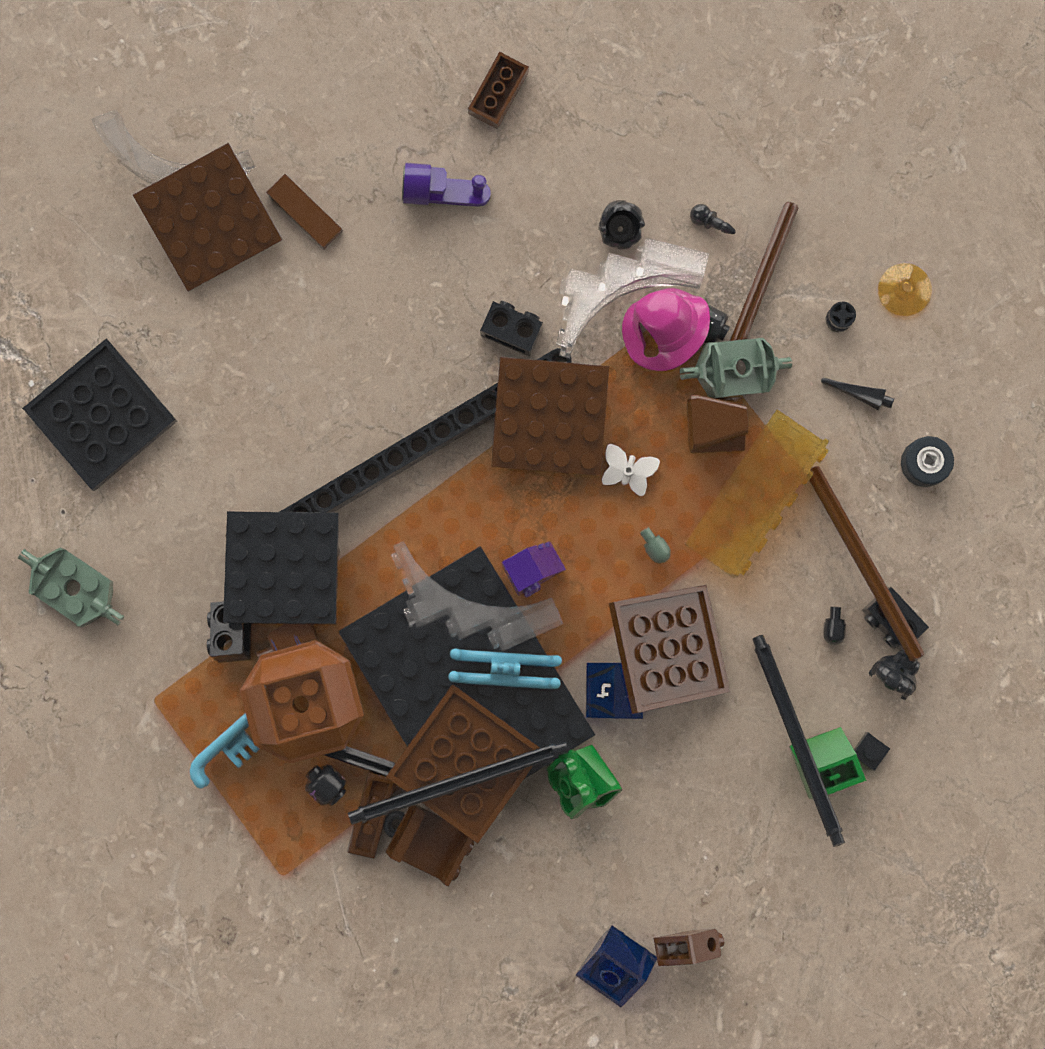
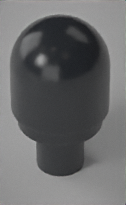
(834, 627)

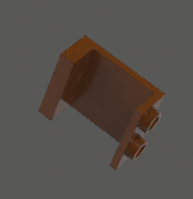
(430, 844)

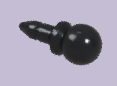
(702, 215)

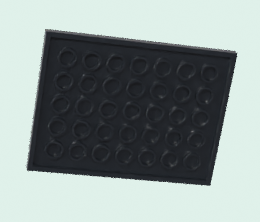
(413, 665)

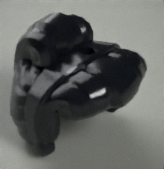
(625, 215)
(897, 673)

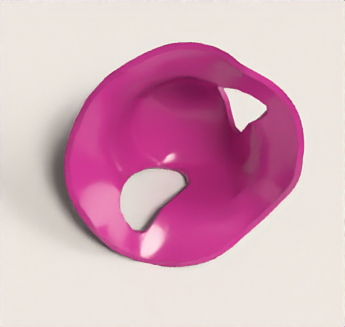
(674, 320)

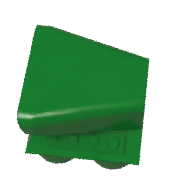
(582, 781)

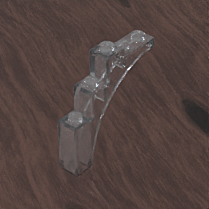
(653, 266)
(433, 602)

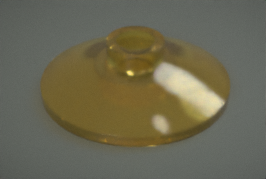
(898, 300)

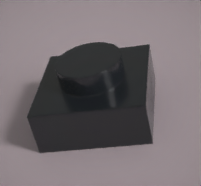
(871, 751)

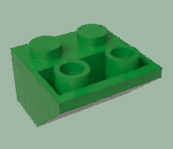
(834, 760)

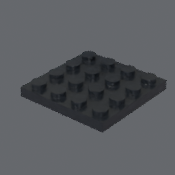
(99, 414)
(281, 568)

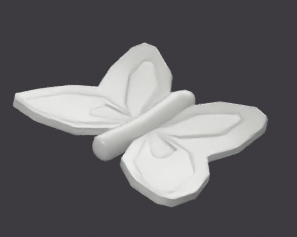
(627, 471)

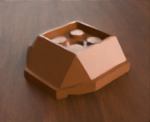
(309, 672)

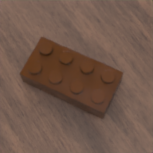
(498, 90)

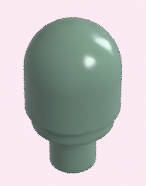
(655, 546)

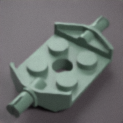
(718, 371)
(50, 581)

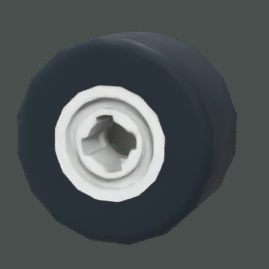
(918, 467)

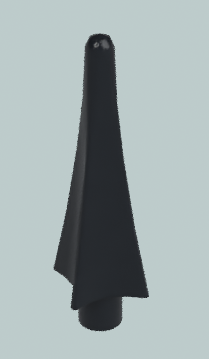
(871, 396)

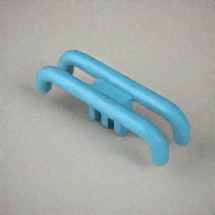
(505, 669)
(231, 743)

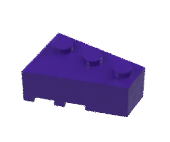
(532, 567)

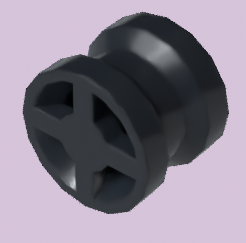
(843, 311)

